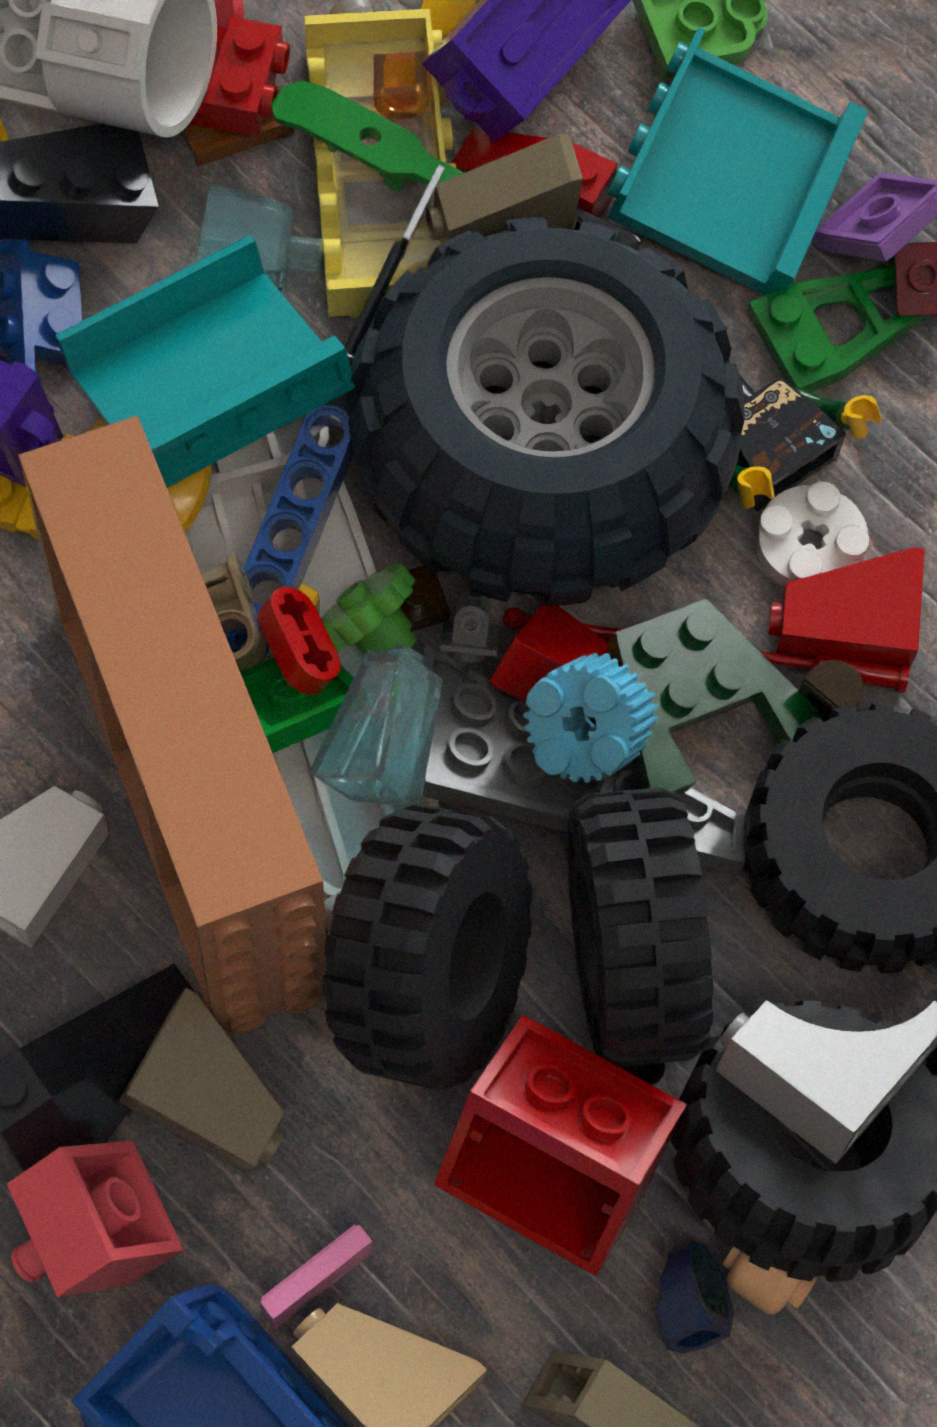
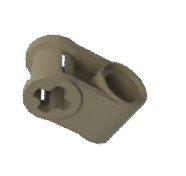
(235, 608)

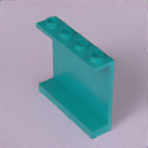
(205, 361)

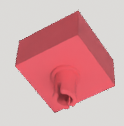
(91, 1219)

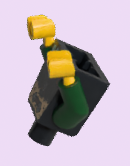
(792, 437)

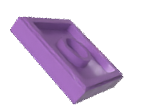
(879, 217)

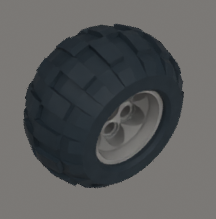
(546, 503)

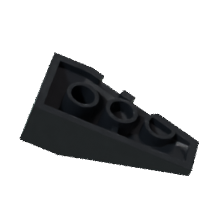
(72, 1078)

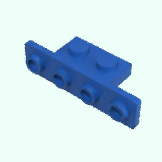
(36, 302)

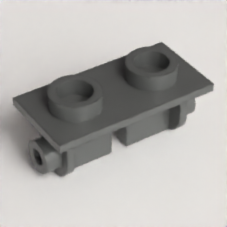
(470, 635)

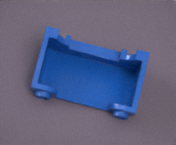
(203, 1367)

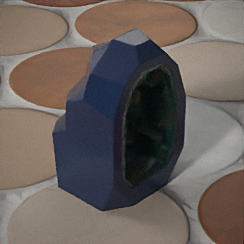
(692, 1299)

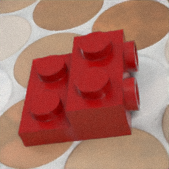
(243, 77)

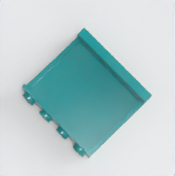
(733, 170)

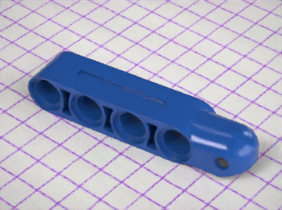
(291, 512)

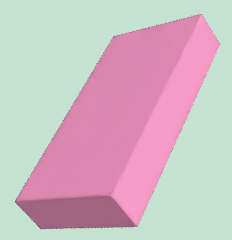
(316, 1276)

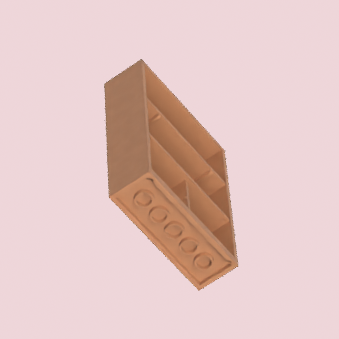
(180, 725)

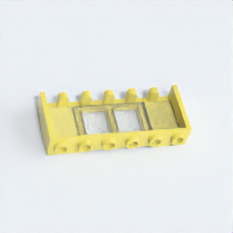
(356, 207)

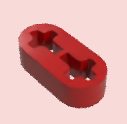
(299, 640)

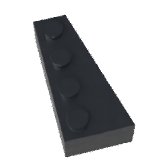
(76, 186)

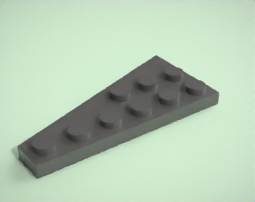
(488, 766)

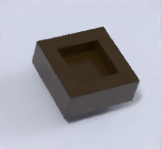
(427, 602)

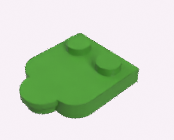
(728, 26)

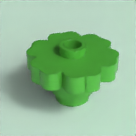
(371, 612)

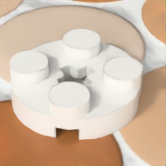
(814, 508)

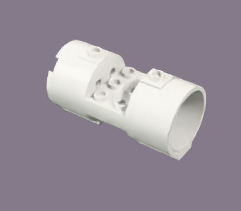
(109, 59)

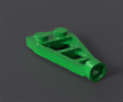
(799, 341)

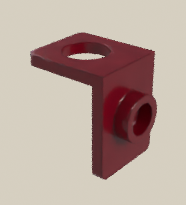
(916, 279)

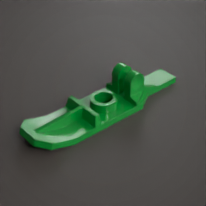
(345, 123)

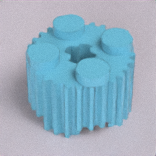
(560, 724)

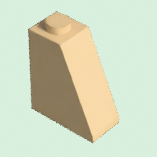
(382, 1371)

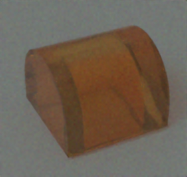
(400, 84)

